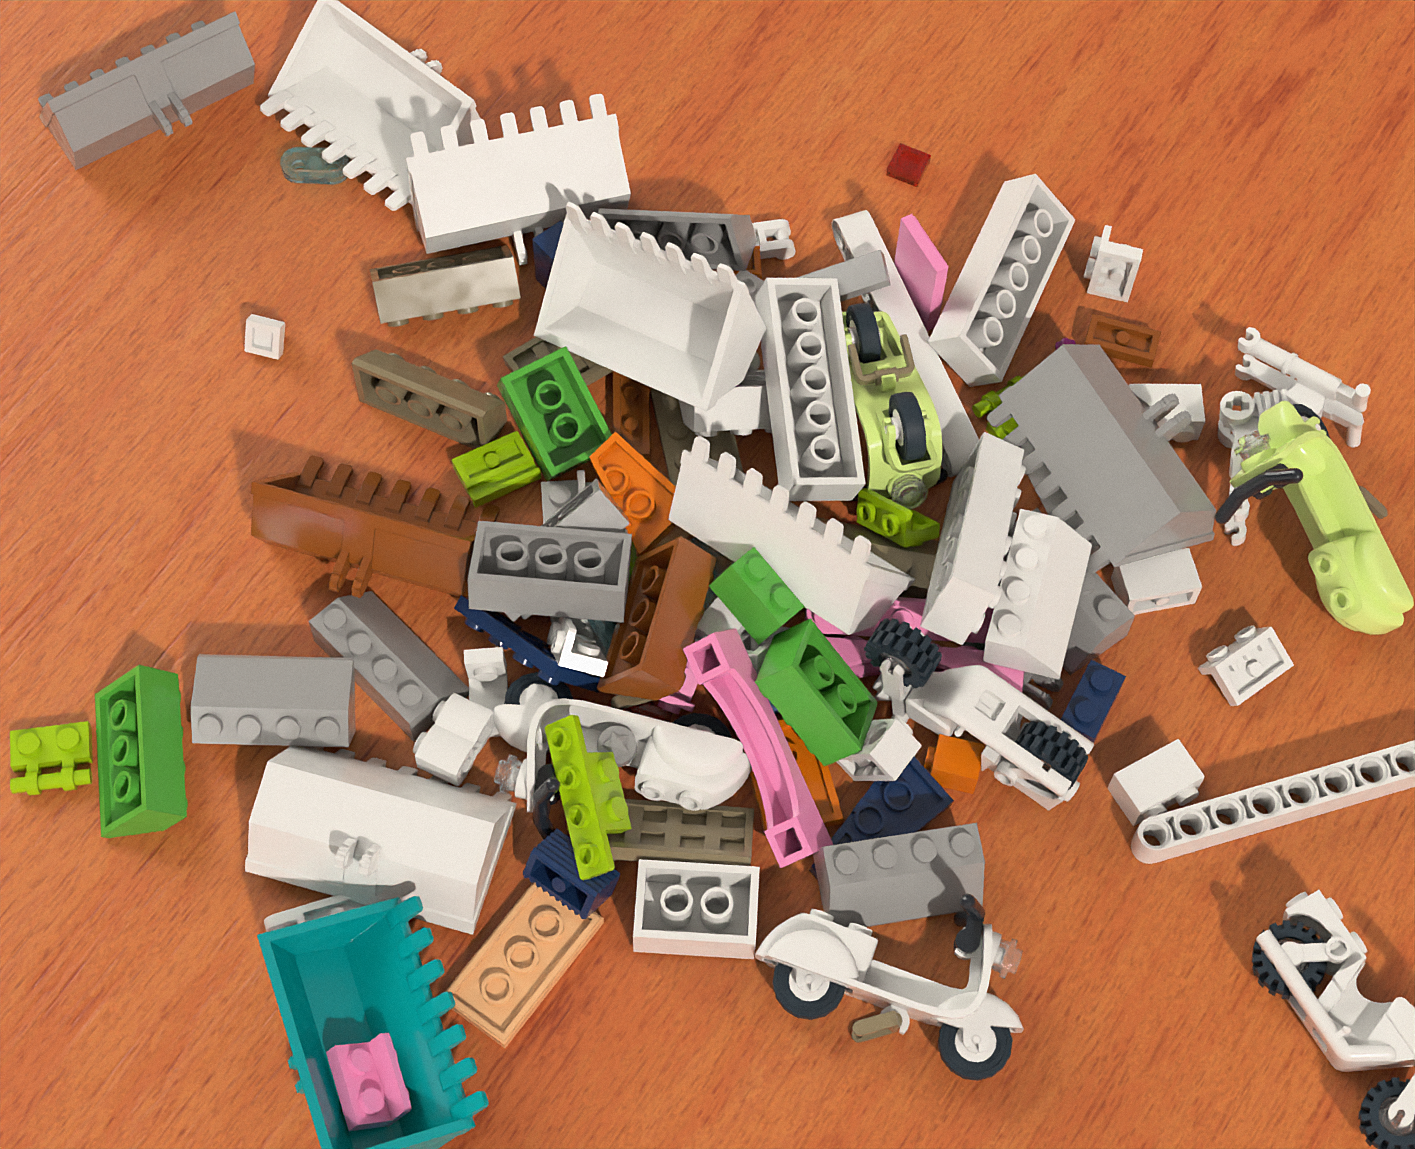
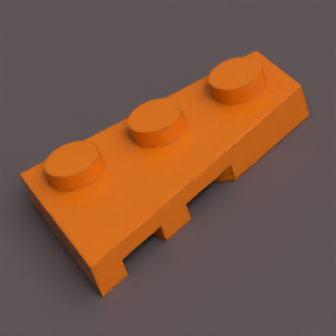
(637, 490)

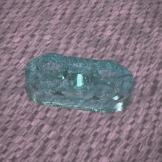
(315, 169)

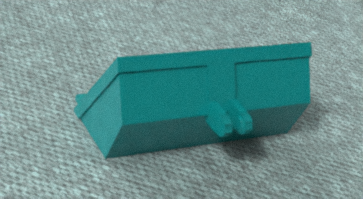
(348, 983)

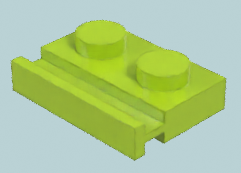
(496, 469)

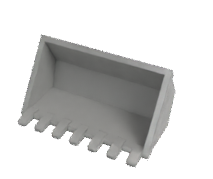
(149, 91)
(1106, 457)

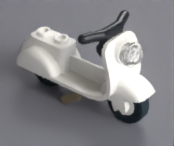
(677, 762)
(824, 960)

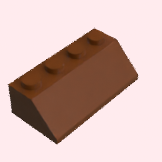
(659, 621)

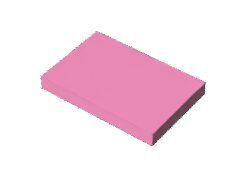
(921, 270)

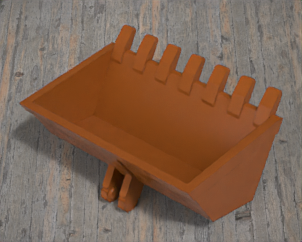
(367, 529)

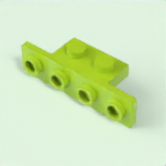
(589, 796)

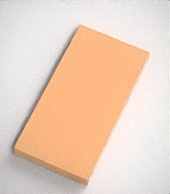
(520, 964)

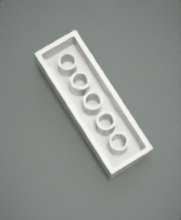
(1002, 281)
(810, 389)
(974, 540)

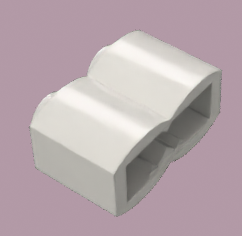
(454, 739)

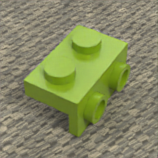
(893, 520)

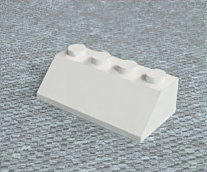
(737, 411)
(1038, 596)

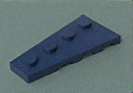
(528, 648)
(894, 807)

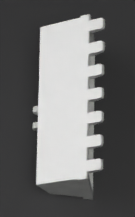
(366, 98)
(516, 180)
(649, 311)
(813, 558)
(377, 833)

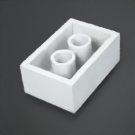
(696, 909)

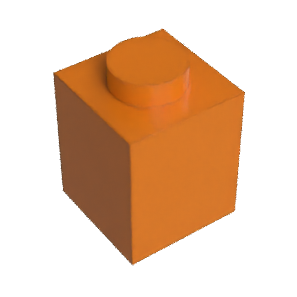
(955, 763)

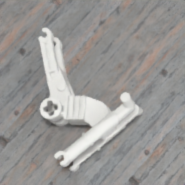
(1313, 388)

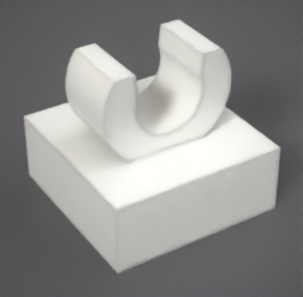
(264, 336)

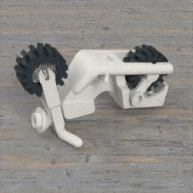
(1037, 759)
(1344, 1024)

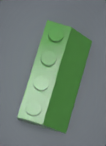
(140, 753)

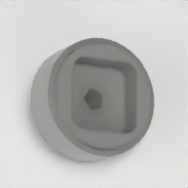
(620, 742)

